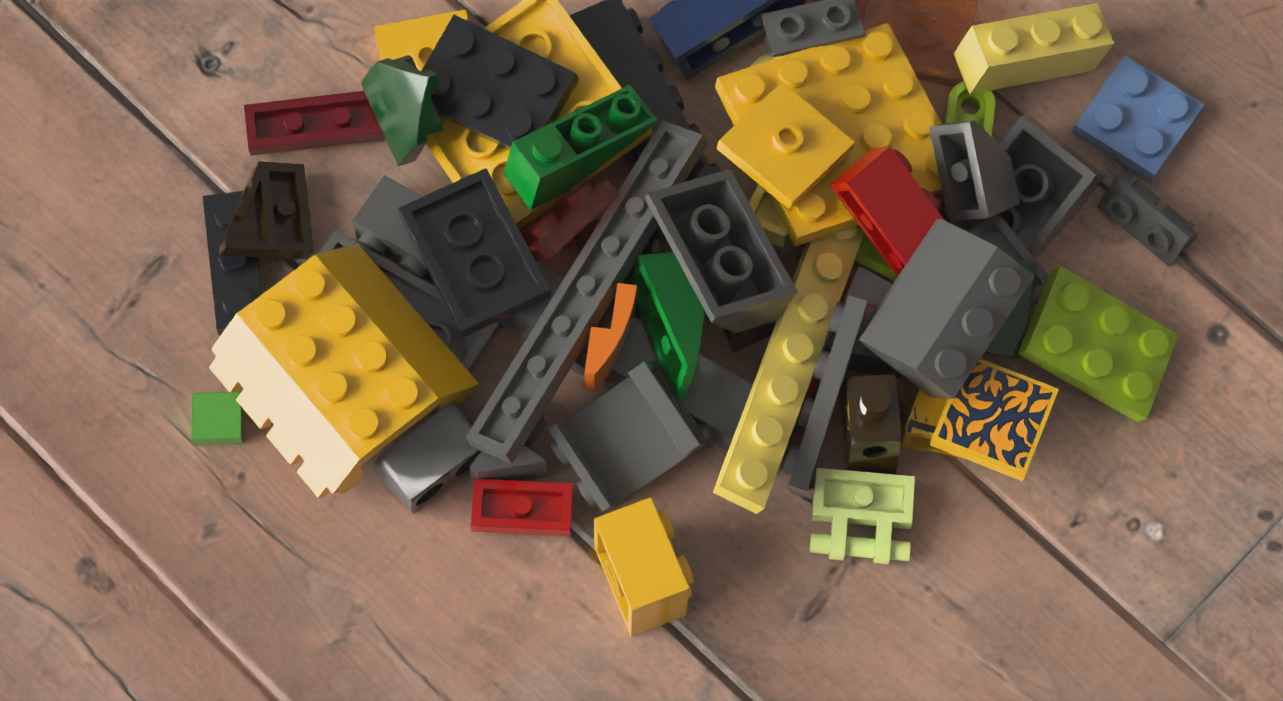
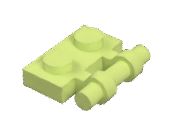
(862, 500)

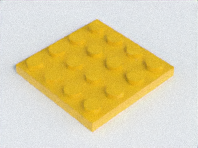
(551, 33)
(863, 91)

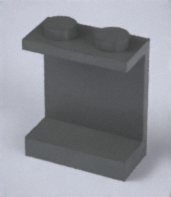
(627, 437)

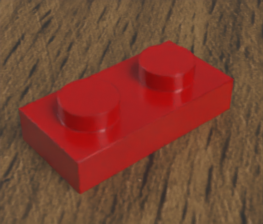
(522, 507)

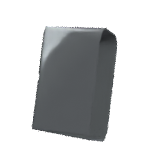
(428, 458)

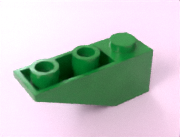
(575, 146)

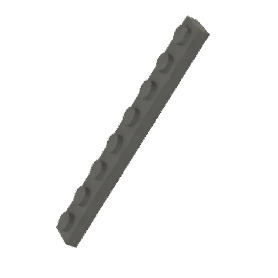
(583, 296)

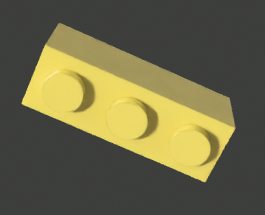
(1033, 48)

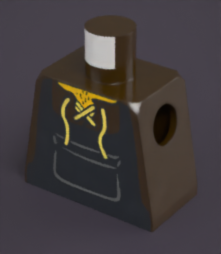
(871, 420)

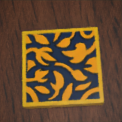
(995, 419)

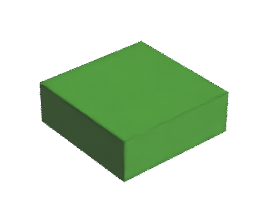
(216, 418)

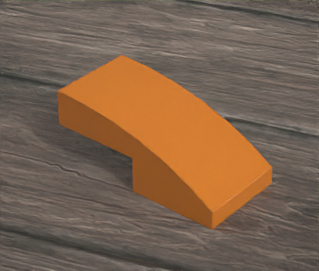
(607, 344)

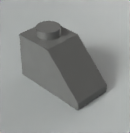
(973, 171)

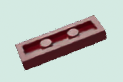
(310, 123)

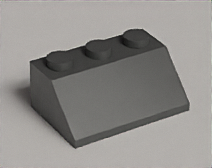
(723, 251)
(945, 309)

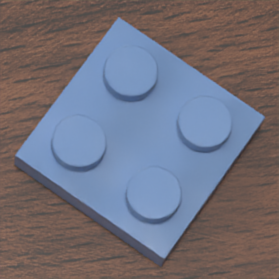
(1138, 118)

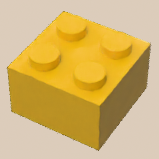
(642, 565)

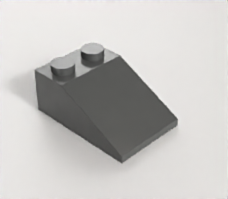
(1049, 182)

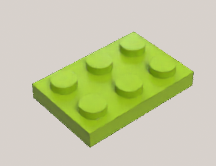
(1098, 344)

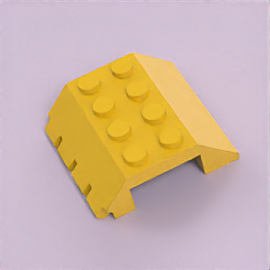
(336, 366)

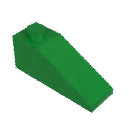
(670, 316)

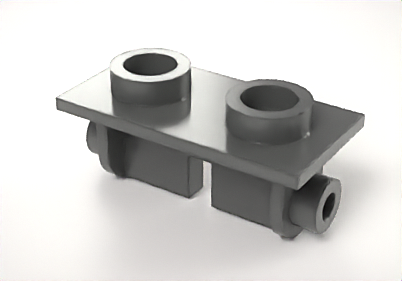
(811, 26)
(1136, 211)

